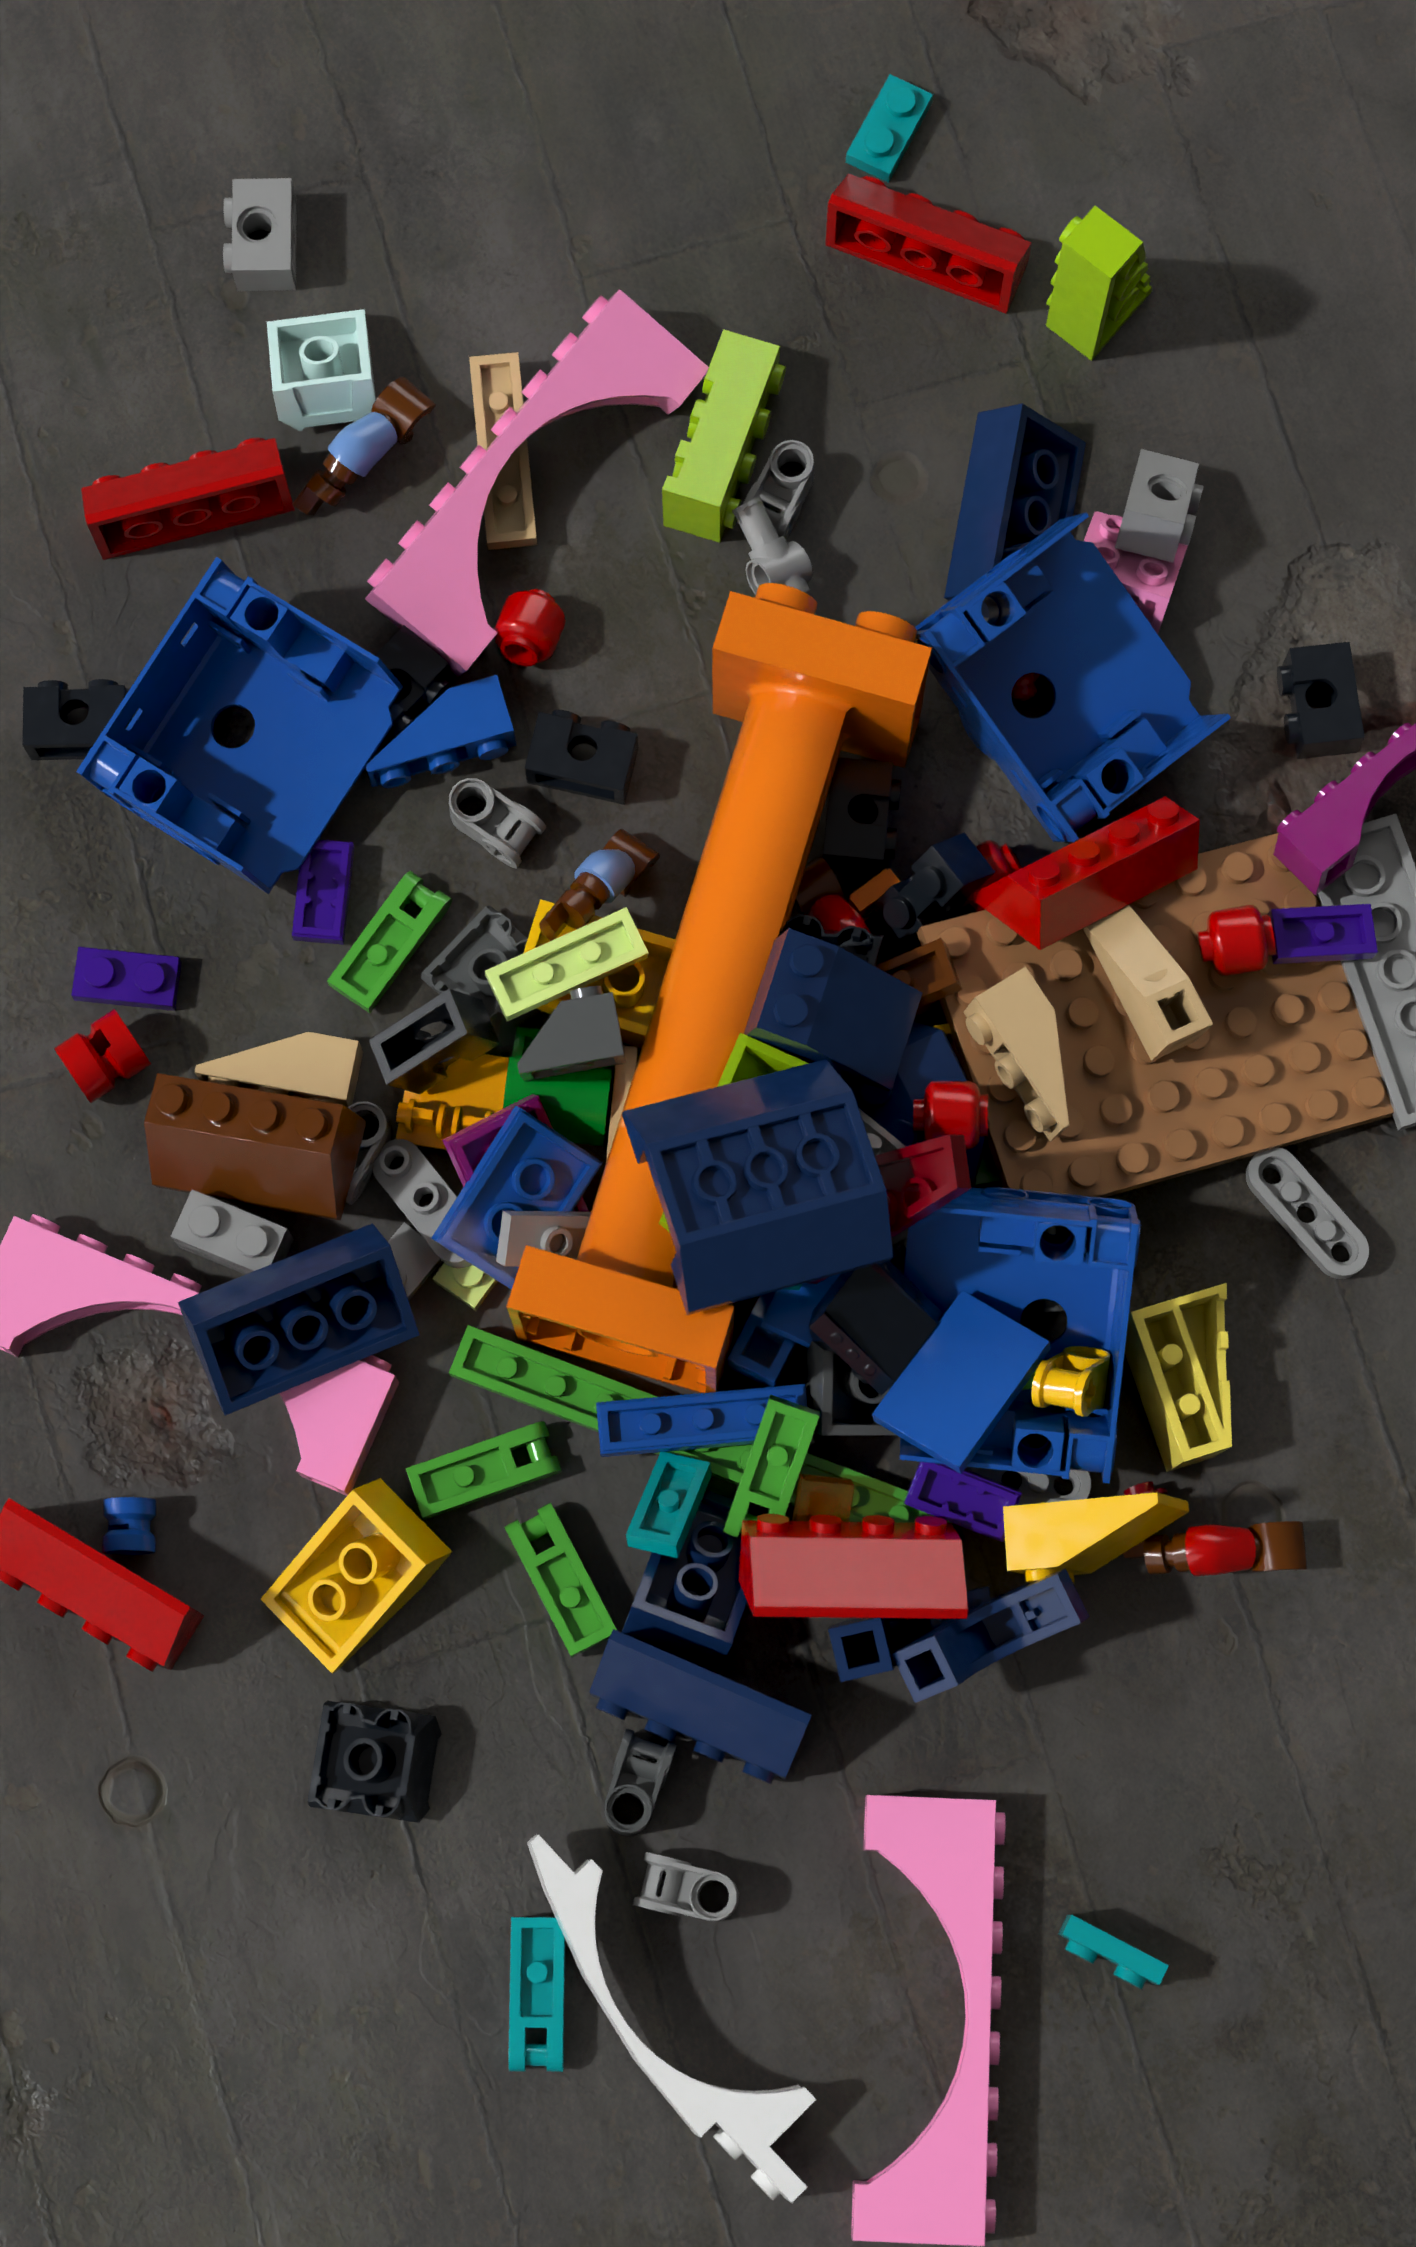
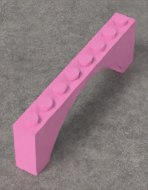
(614, 361)
(60, 1280)
(940, 2180)

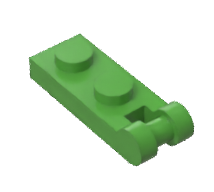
(388, 942)
(773, 1461)
(481, 1470)
(562, 1582)

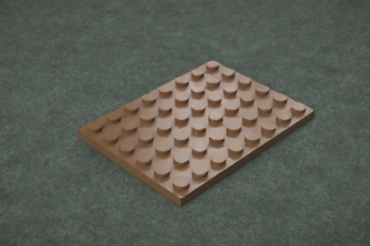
(1267, 1074)

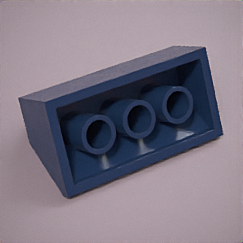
(1015, 488)
(299, 1318)
(698, 1705)

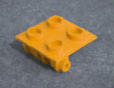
(461, 1099)

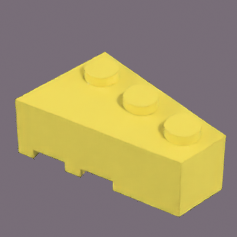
(1182, 1374)

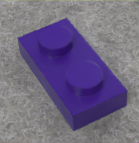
(1323, 933)
(126, 978)

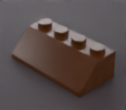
(252, 1145)

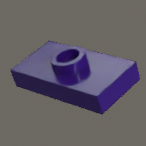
(324, 893)
(962, 1498)

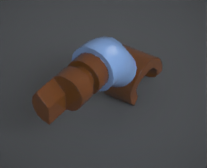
(365, 443)
(599, 881)

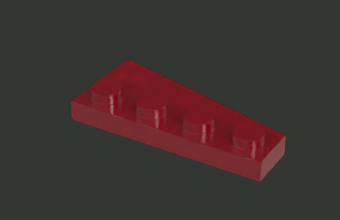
(922, 1179)

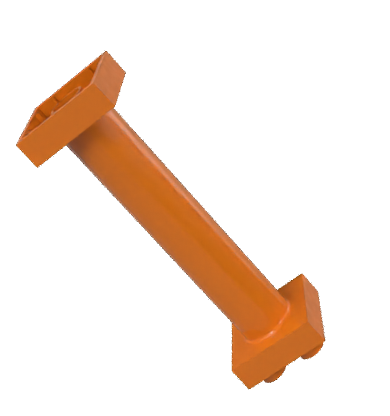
(802, 698)

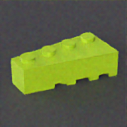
(1096, 281)
(722, 434)

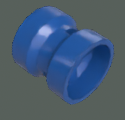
(129, 1526)

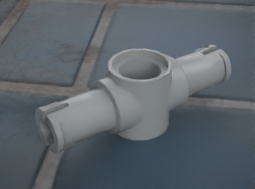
(771, 556)

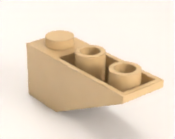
(1148, 983)
(1023, 1039)
(296, 1066)

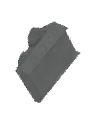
(462, 967)

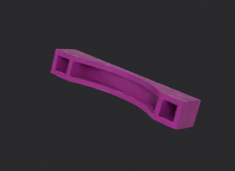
(1326, 836)

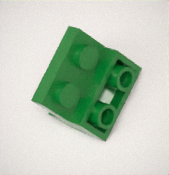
(573, 1101)

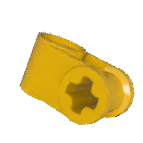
(1073, 1380)

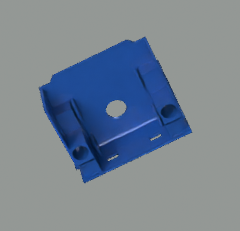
(1113, 680)
(316, 719)
(999, 1253)

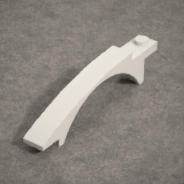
(745, 2118)

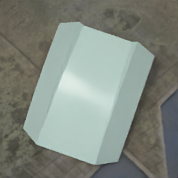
(321, 369)

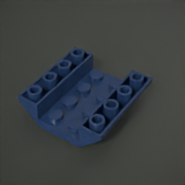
(764, 1184)

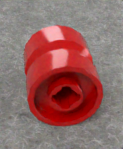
(102, 1056)

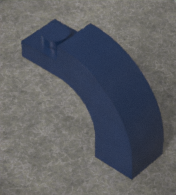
(989, 1633)
(866, 1644)

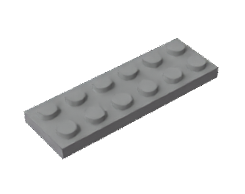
(1386, 983)

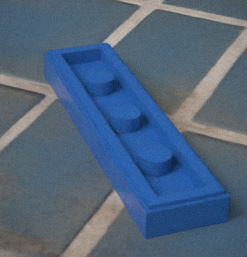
(686, 1420)

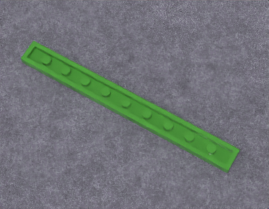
(573, 1394)

